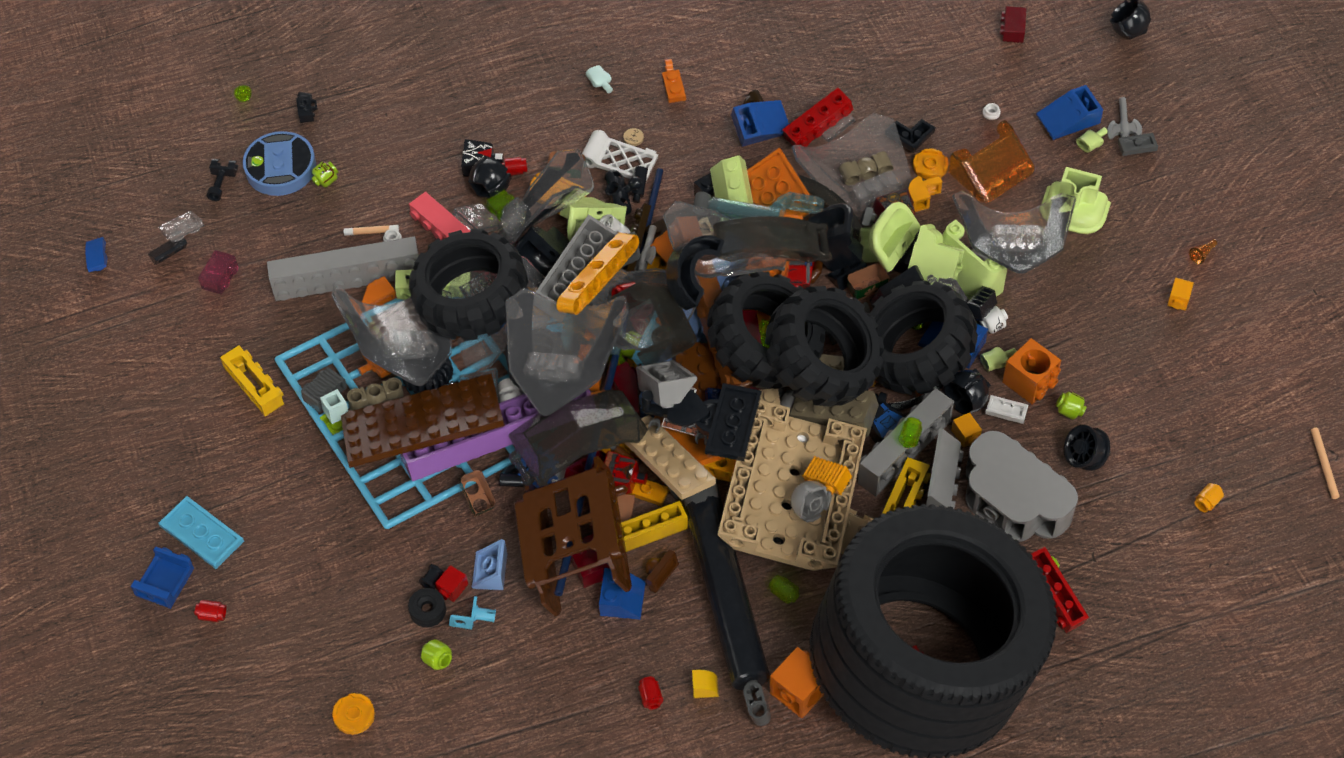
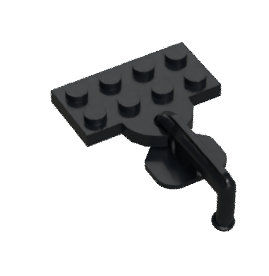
(724, 420)

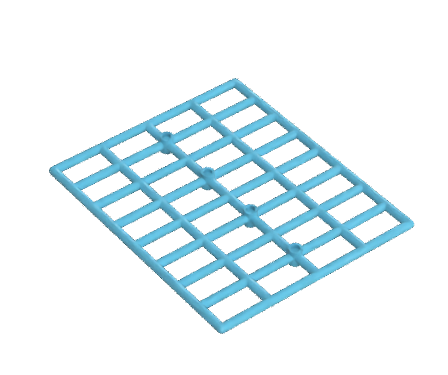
(332, 439)

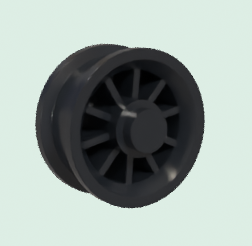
(1087, 447)

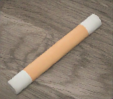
(369, 230)

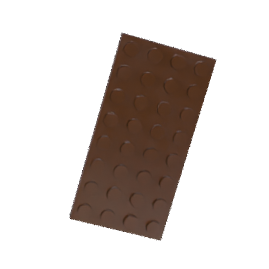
(421, 420)

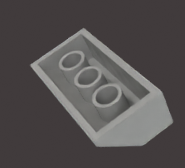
(666, 381)
(945, 471)

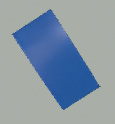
(95, 254)

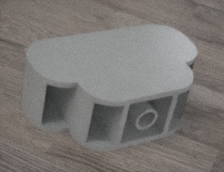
(1017, 489)

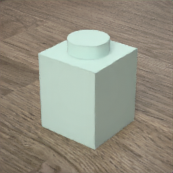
(334, 405)

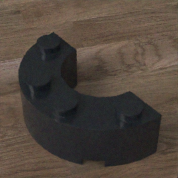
(681, 269)

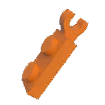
(673, 83)

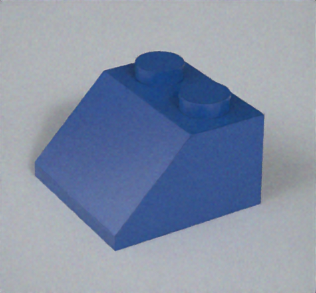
(617, 602)

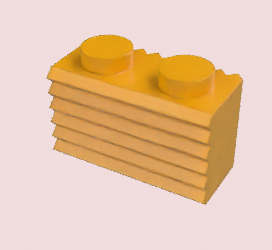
(829, 474)

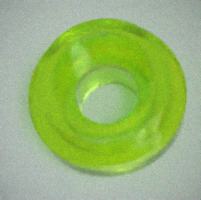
(243, 93)

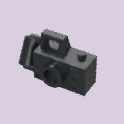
(305, 107)

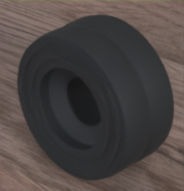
(423, 597)

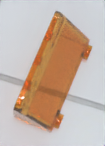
(993, 167)

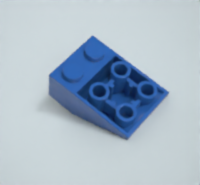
(1071, 113)
(759, 121)

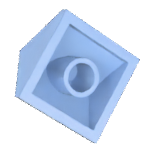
(490, 567)

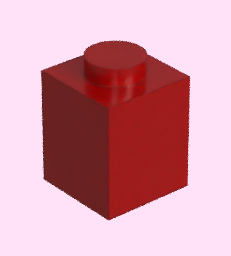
(451, 583)

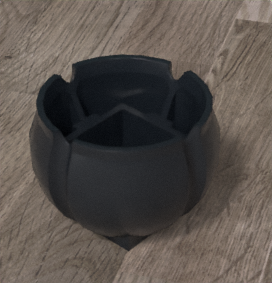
(1131, 19)
(488, 177)
(968, 391)

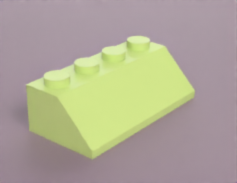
(731, 180)

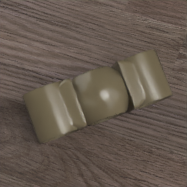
(865, 168)
(389, 390)

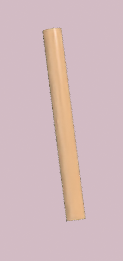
(1325, 463)

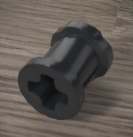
(431, 576)

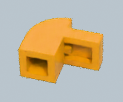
(921, 191)

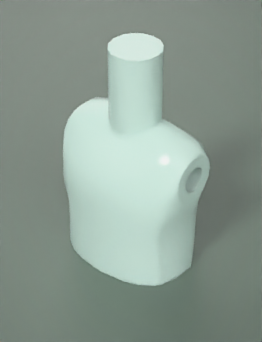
(599, 78)

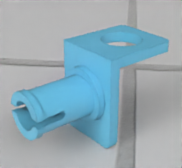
(477, 614)

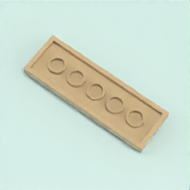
(671, 462)

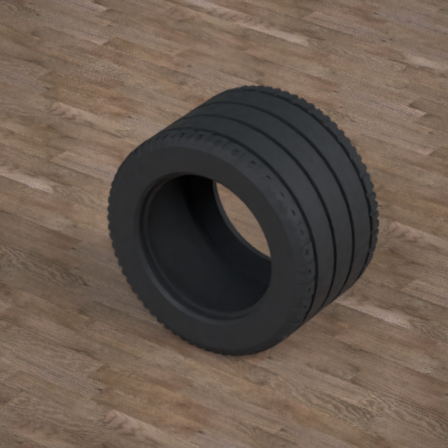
(975, 579)

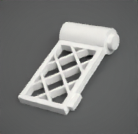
(599, 144)

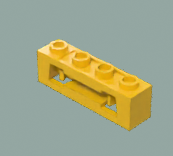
(270, 396)
(915, 472)

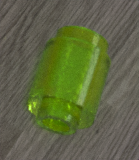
(910, 432)
(784, 589)

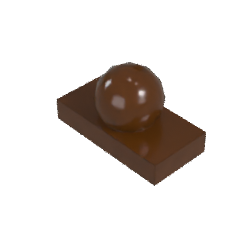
(660, 570)

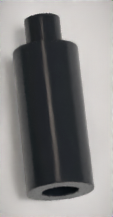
(641, 172)

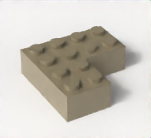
(857, 412)

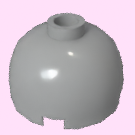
(810, 500)

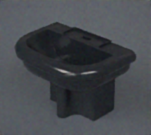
(841, 243)
(542, 247)

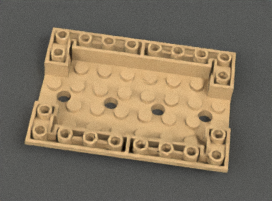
(764, 482)

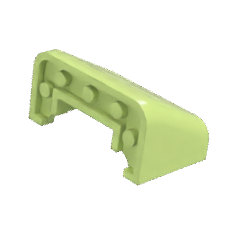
(974, 271)

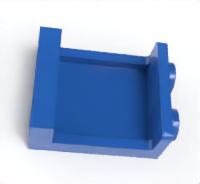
(164, 577)

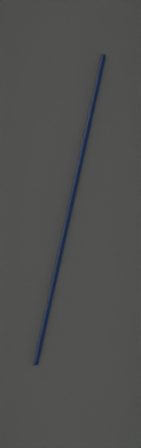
(608, 386)

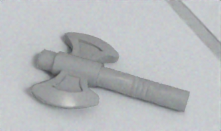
(1124, 128)
(648, 253)

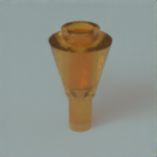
(1199, 253)

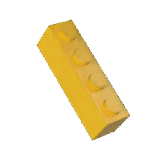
(654, 525)

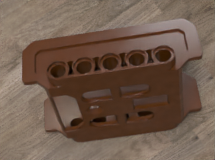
(536, 533)

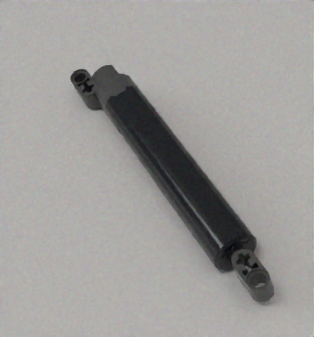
(728, 601)

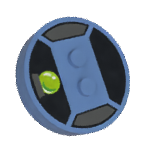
(279, 163)

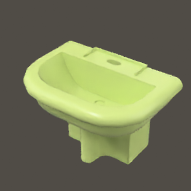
(589, 205)
(1090, 205)
(889, 236)
(934, 256)

